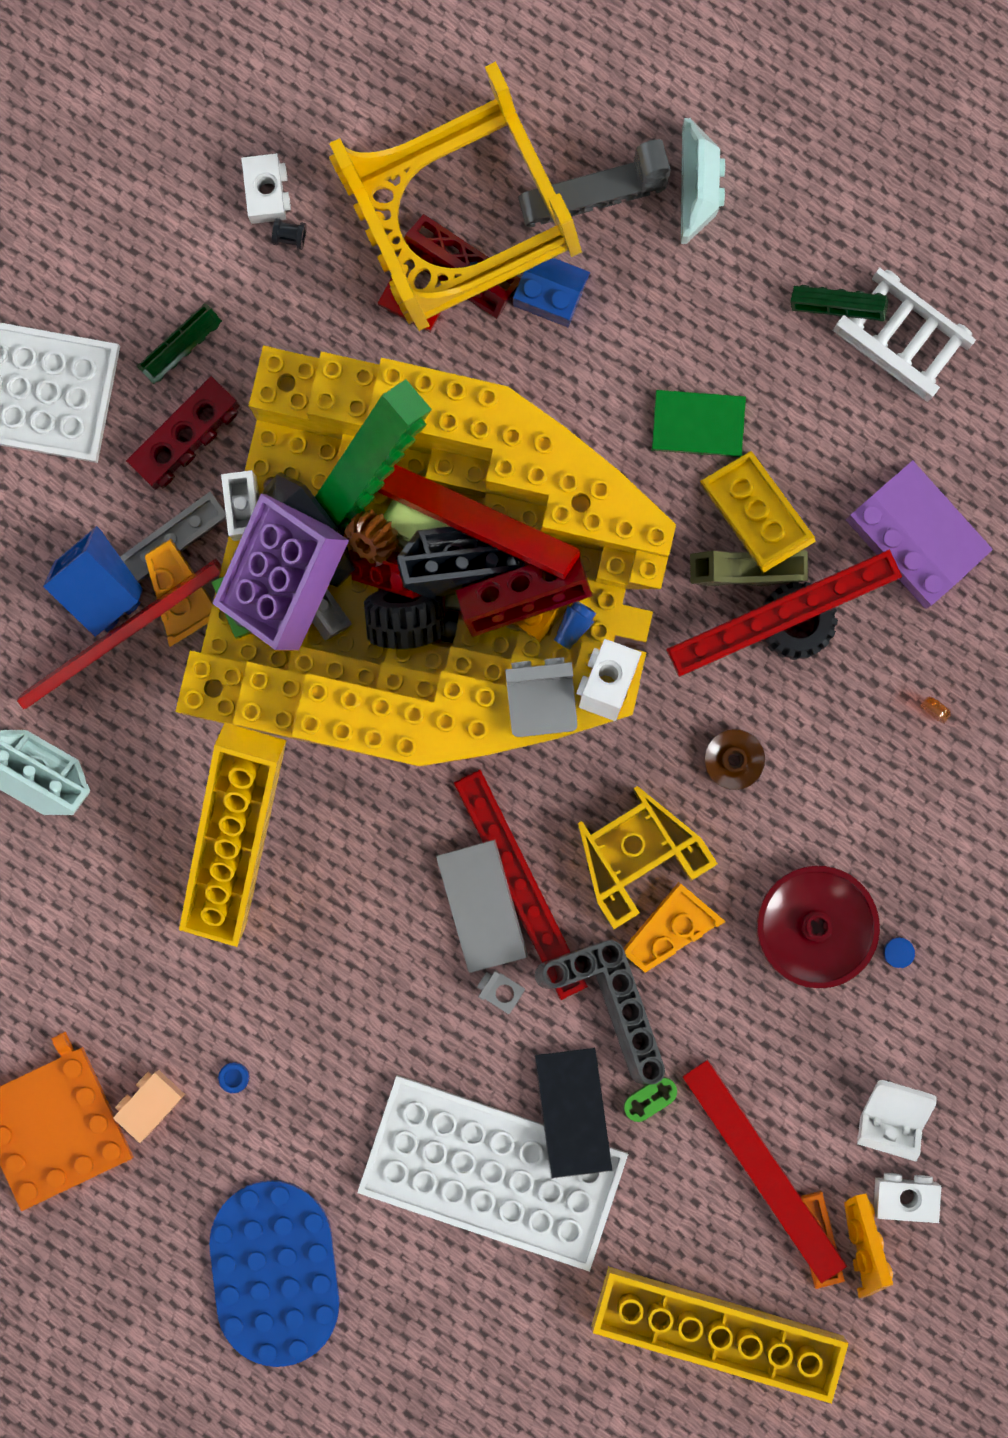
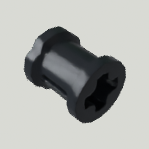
(289, 233)

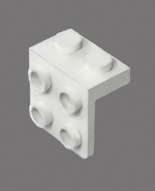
(895, 1119)

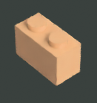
(148, 1106)

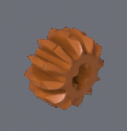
(371, 536)

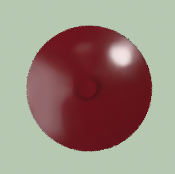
(818, 927)

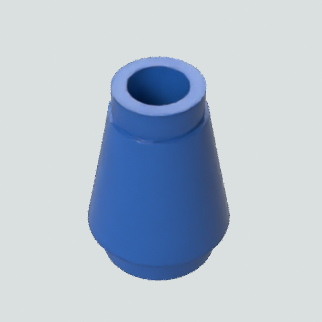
(574, 624)

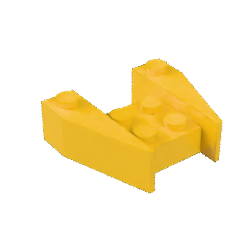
(633, 848)

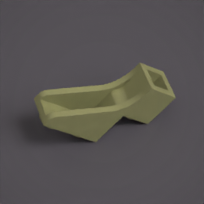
(729, 568)

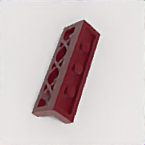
(433, 251)

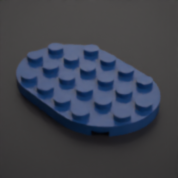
(274, 1273)

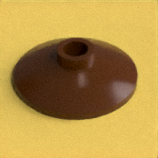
(750, 759)

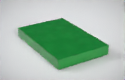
(698, 423)

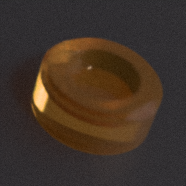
(936, 709)

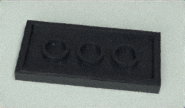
(573, 1113)

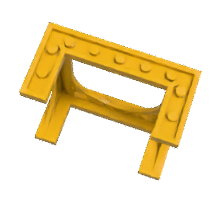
(369, 171)

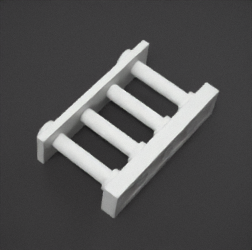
(900, 365)

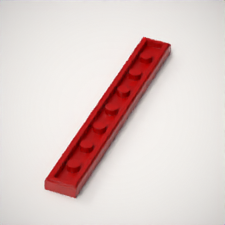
(480, 522)
(784, 613)
(120, 634)
(522, 885)
(764, 1171)

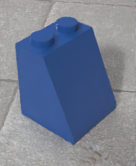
(94, 583)

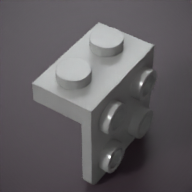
(541, 698)

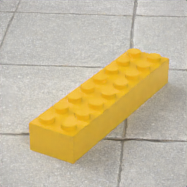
(231, 833)
(719, 1335)

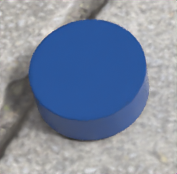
(899, 952)
(233, 1077)

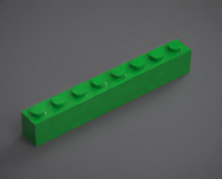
(373, 453)

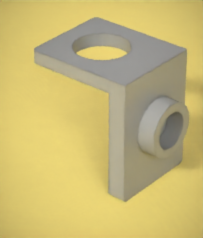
(488, 988)

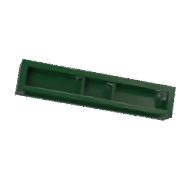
(839, 302)
(179, 343)

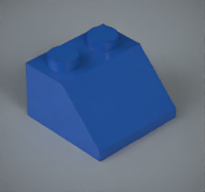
(551, 290)

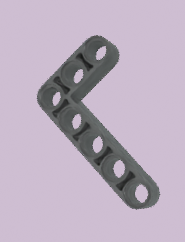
(604, 188)
(614, 1002)

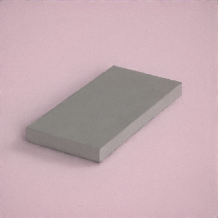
(482, 906)

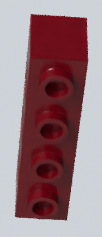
(208, 395)
(519, 596)

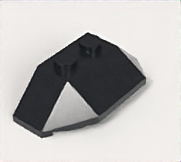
(300, 498)
(446, 560)

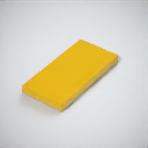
(757, 511)

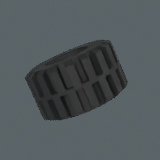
(403, 622)
(801, 647)

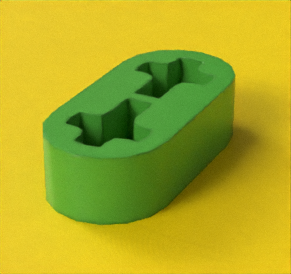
(654, 1105)

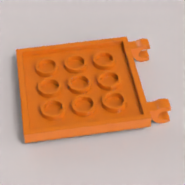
(57, 1128)

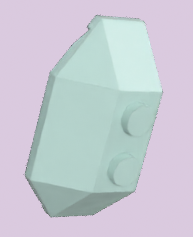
(700, 180)
(40, 774)

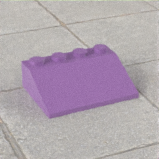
(923, 532)
(280, 573)

